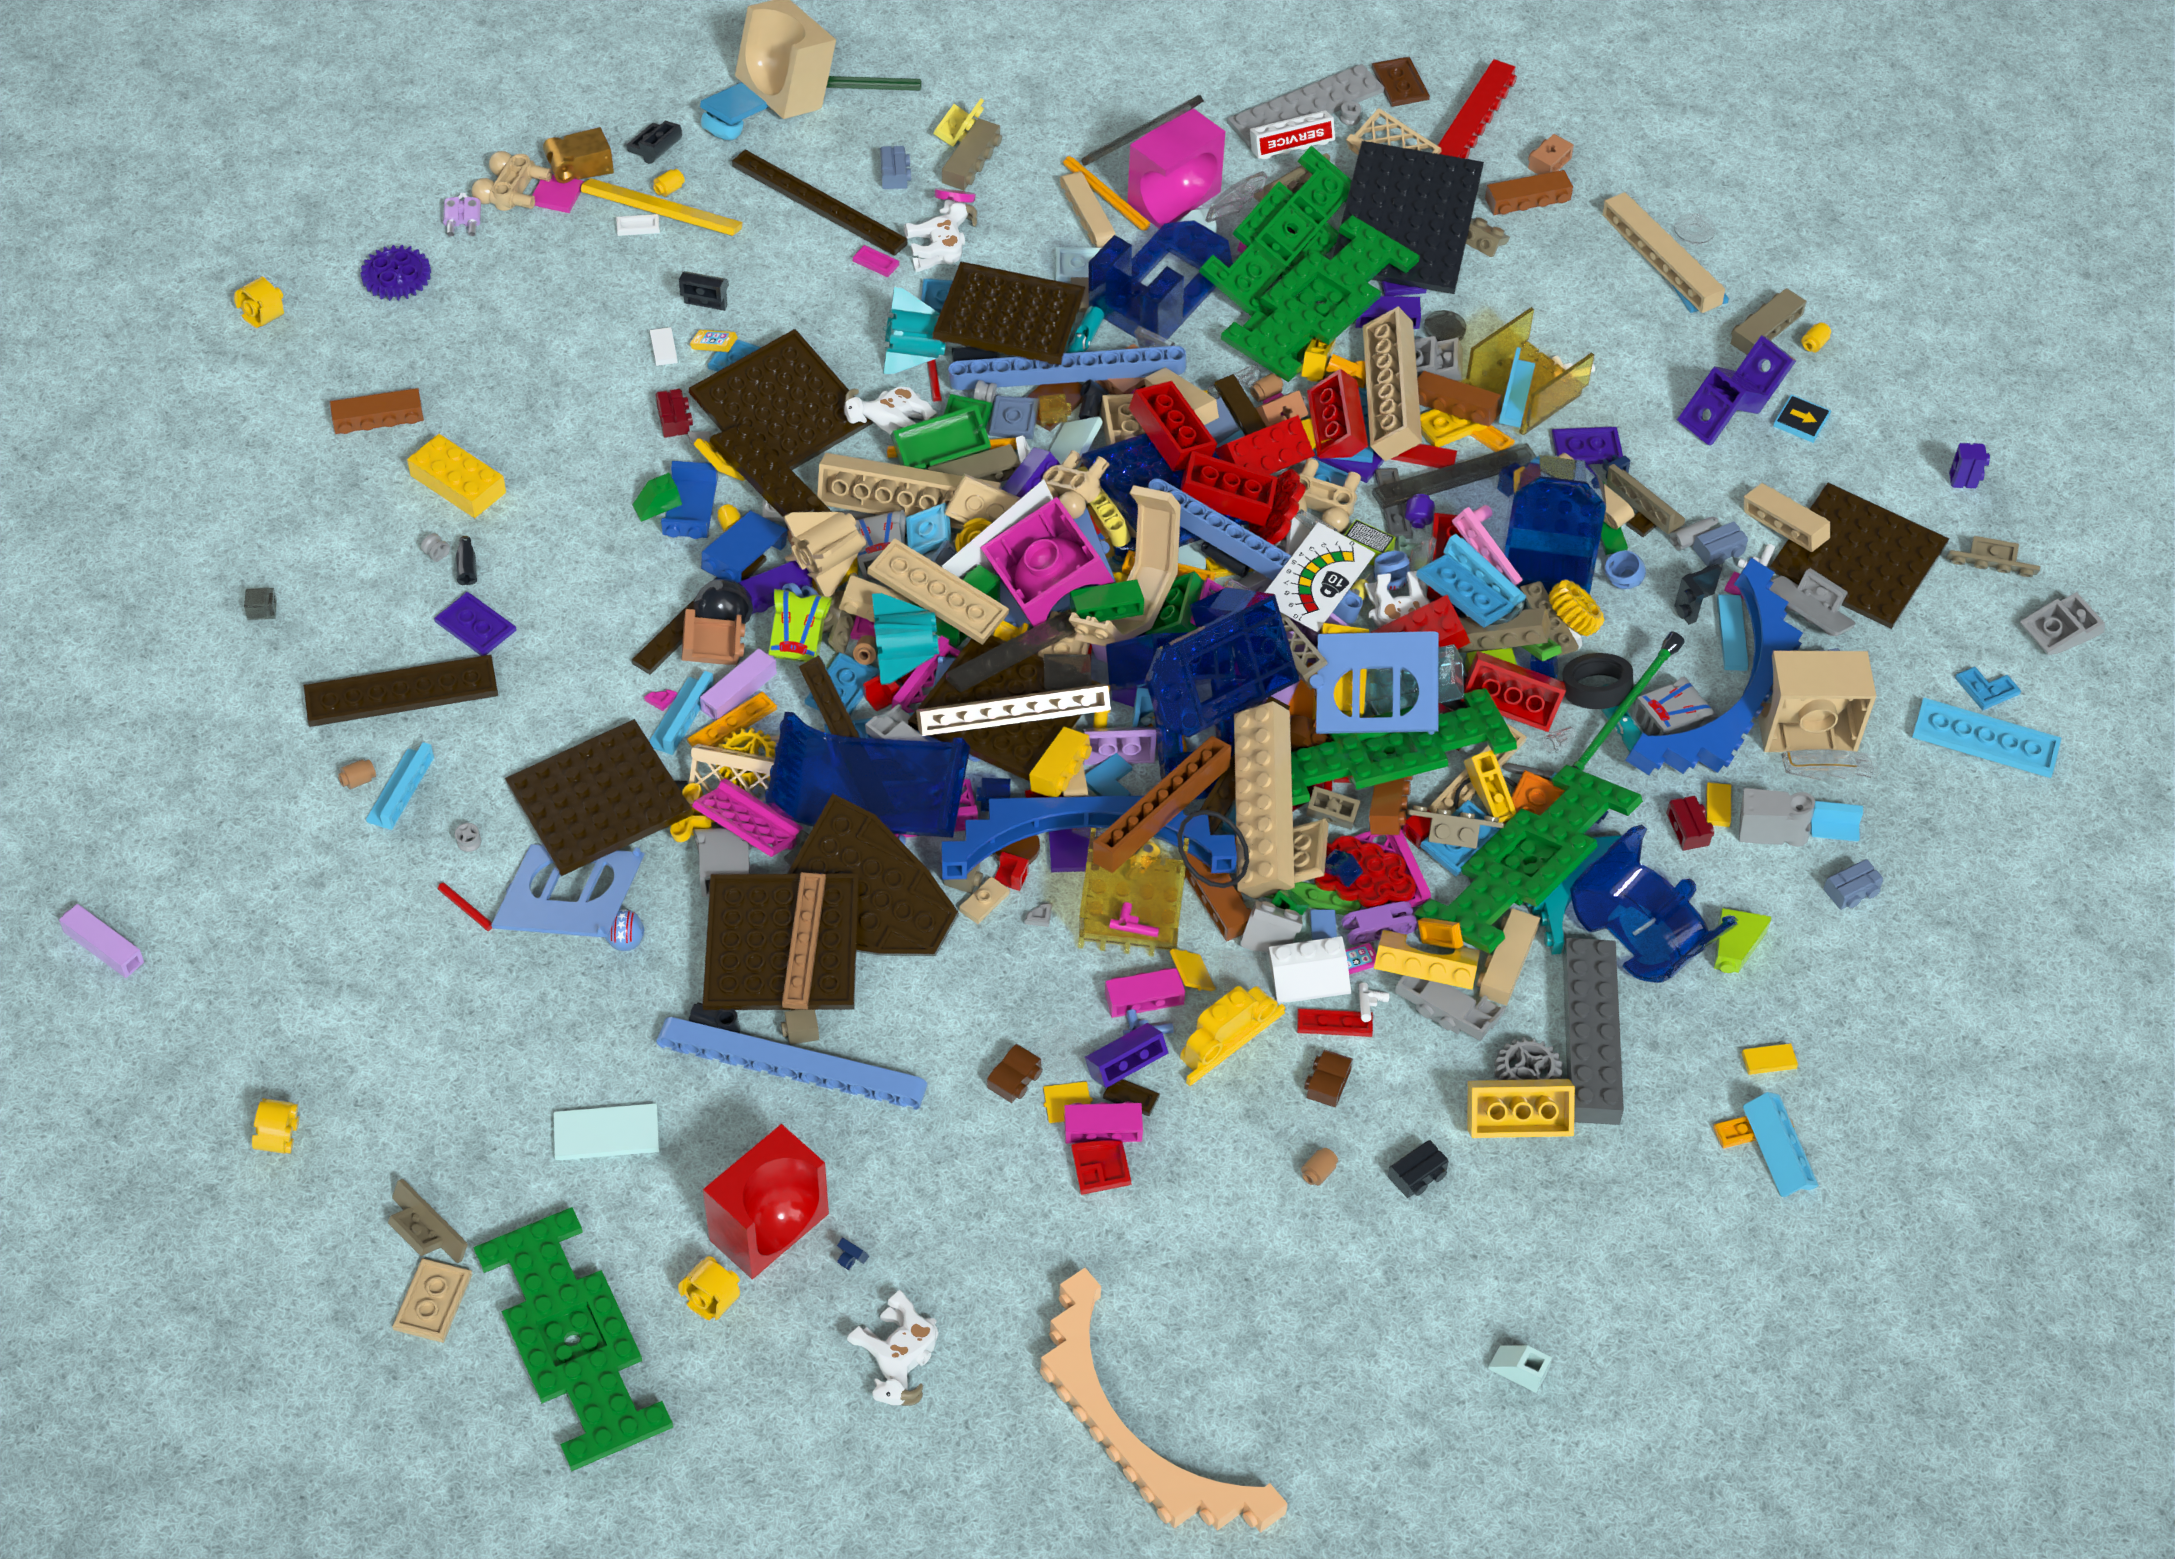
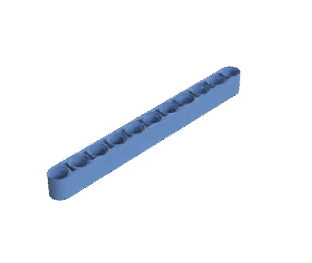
(1074, 367)
(1242, 543)
(792, 1061)

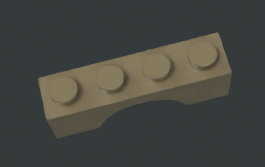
(1527, 628)

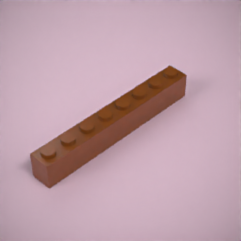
(1161, 804)

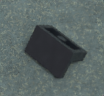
(971, 353)

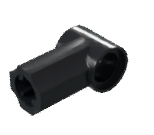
(1092, 399)
(715, 1018)

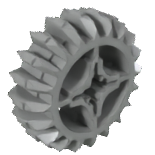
(1531, 1060)

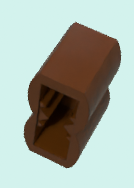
(1014, 1073)
(1329, 1078)

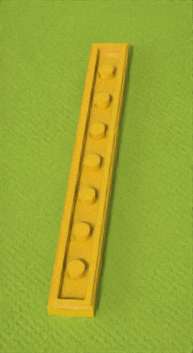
(661, 206)

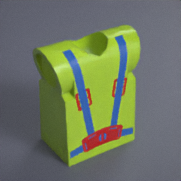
(798, 625)

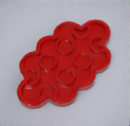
(1285, 507)
(1381, 877)

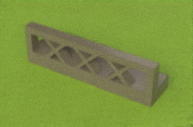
(1293, 181)
(1644, 500)
(1303, 671)

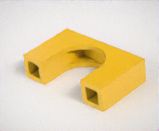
(1451, 969)

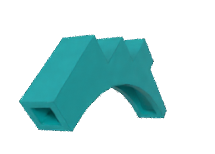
(1554, 906)

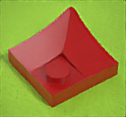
(1101, 1166)

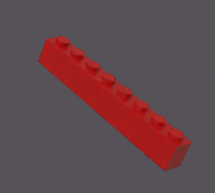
(1478, 110)

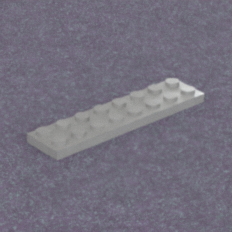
(1327, 94)

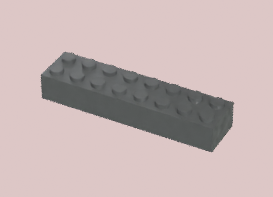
(1593, 1030)

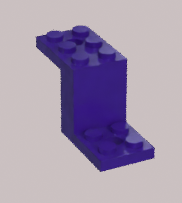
(1730, 390)

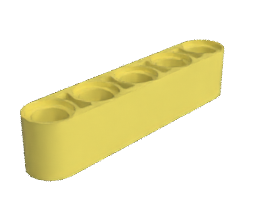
(1110, 517)

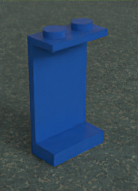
(697, 491)
(742, 546)

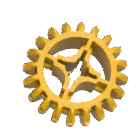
(1576, 608)
(752, 743)

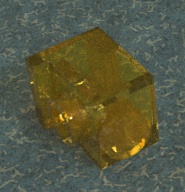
(1053, 409)

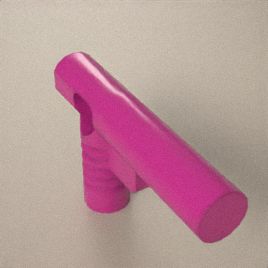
(1132, 923)

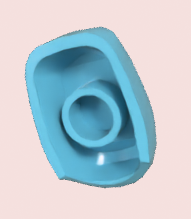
(720, 128)

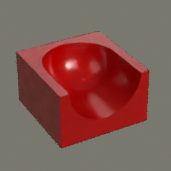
(766, 1201)

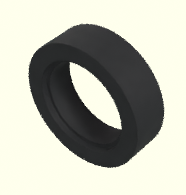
(1597, 664)

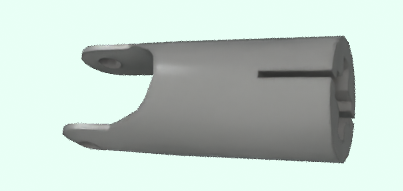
(1686, 536)

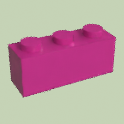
(1144, 992)
(1103, 1122)

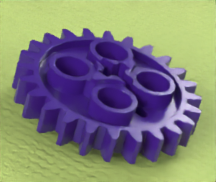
(396, 272)

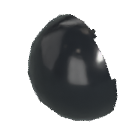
(724, 601)

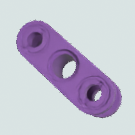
(1371, 922)

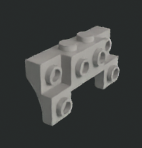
(893, 726)
(1450, 1006)

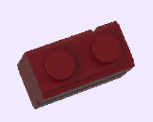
(673, 413)
(1690, 823)

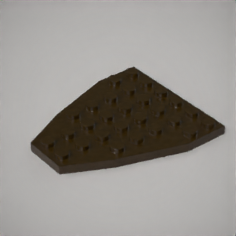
(898, 899)

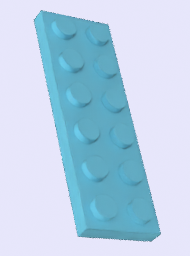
(1987, 737)

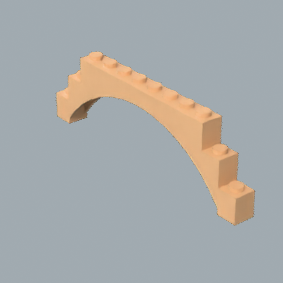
(1170, 1488)

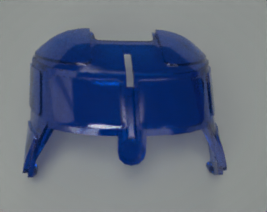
(1626, 895)

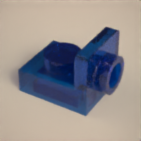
(1343, 866)

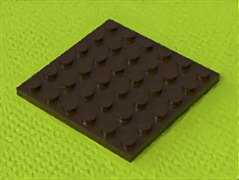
(1009, 313)
(783, 397)
(1868, 554)
(1007, 746)
(598, 797)
(752, 940)

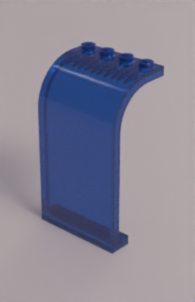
(902, 782)

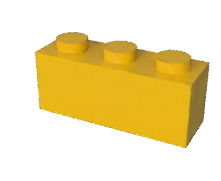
(1060, 762)

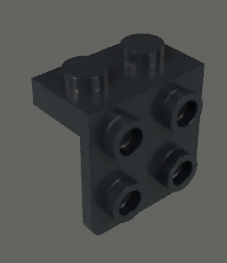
(1693, 590)

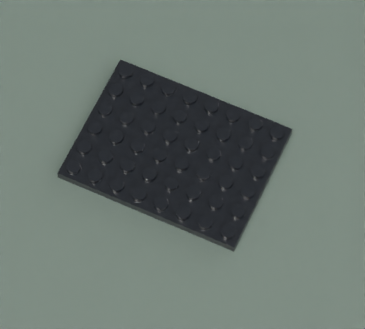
(1421, 204)

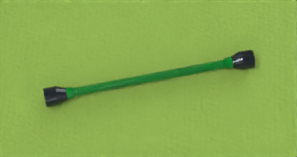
(1670, 646)

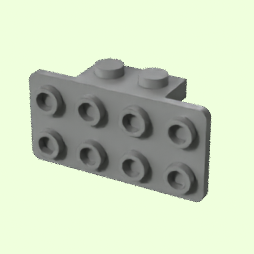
(1815, 600)

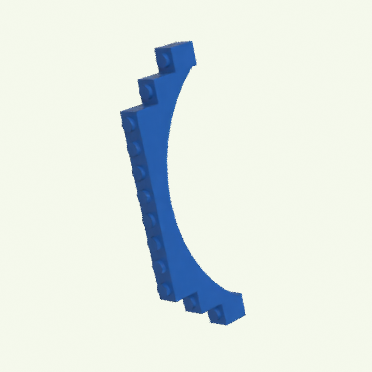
(1716, 740)
(1024, 817)

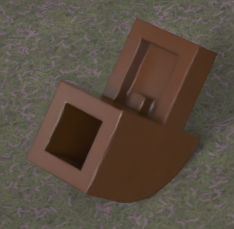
(1304, 734)

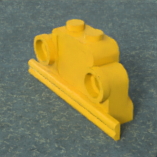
(1227, 1028)

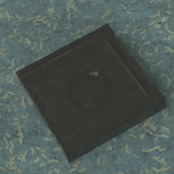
(1066, 671)

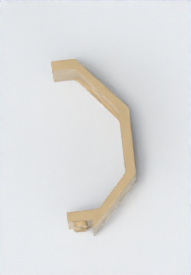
(1153, 568)

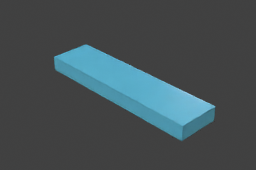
(1732, 632)

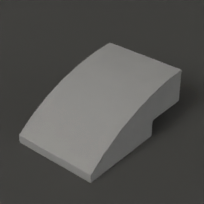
(1439, 357)
(2063, 624)

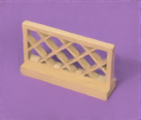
(1354, 141)
(731, 759)

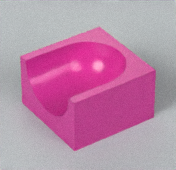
(1176, 168)
(1044, 560)

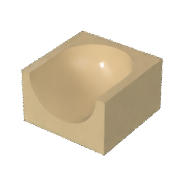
(785, 57)
(1818, 701)

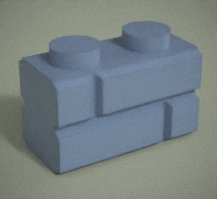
(894, 167)
(1720, 544)
(1853, 885)

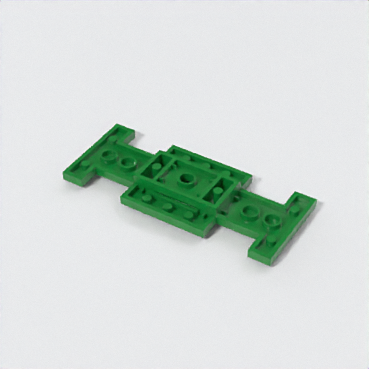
(1269, 242)
(1338, 283)
(1410, 752)
(1552, 842)
(558, 1309)

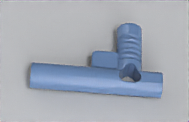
(1134, 1023)

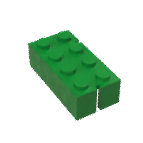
(941, 439)

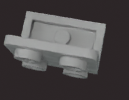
(1270, 927)

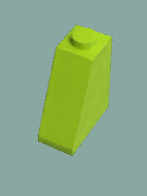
(1740, 942)

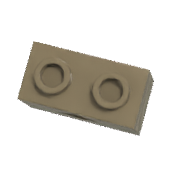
(1333, 807)

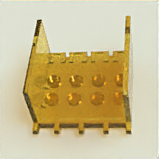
(1550, 385)
(1152, 890)

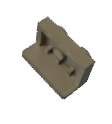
(1485, 238)

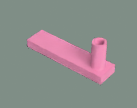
(1470, 527)

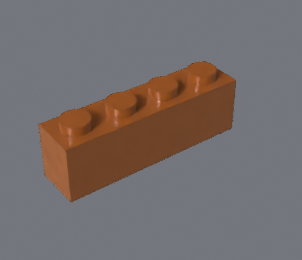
(1528, 192)
(1458, 398)
(376, 411)
(1388, 806)
(1222, 904)

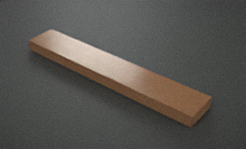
(804, 941)

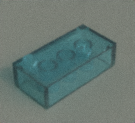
(1380, 683)

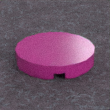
(957, 195)

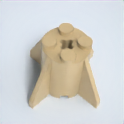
(824, 545)

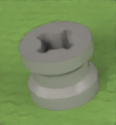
(1350, 113)
(985, 391)
(435, 547)
(465, 832)

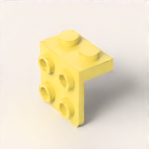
(956, 122)

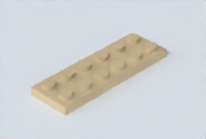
(938, 591)

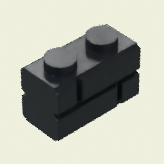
(1418, 1169)

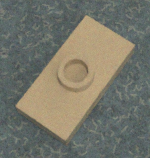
(984, 900)

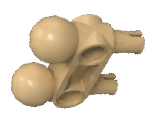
(513, 178)
(1075, 486)
(1327, 496)

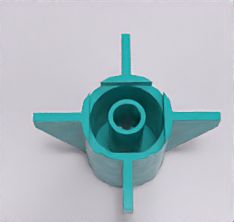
(910, 333)
(902, 636)

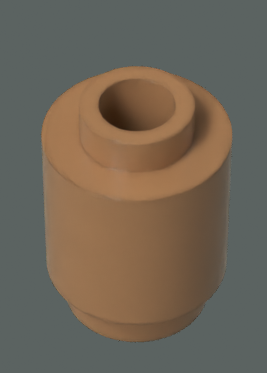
(1266, 387)
(865, 650)
(356, 774)
(1319, 1166)

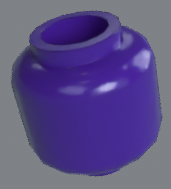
(1420, 510)

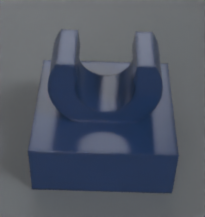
(1622, 462)
(850, 1254)

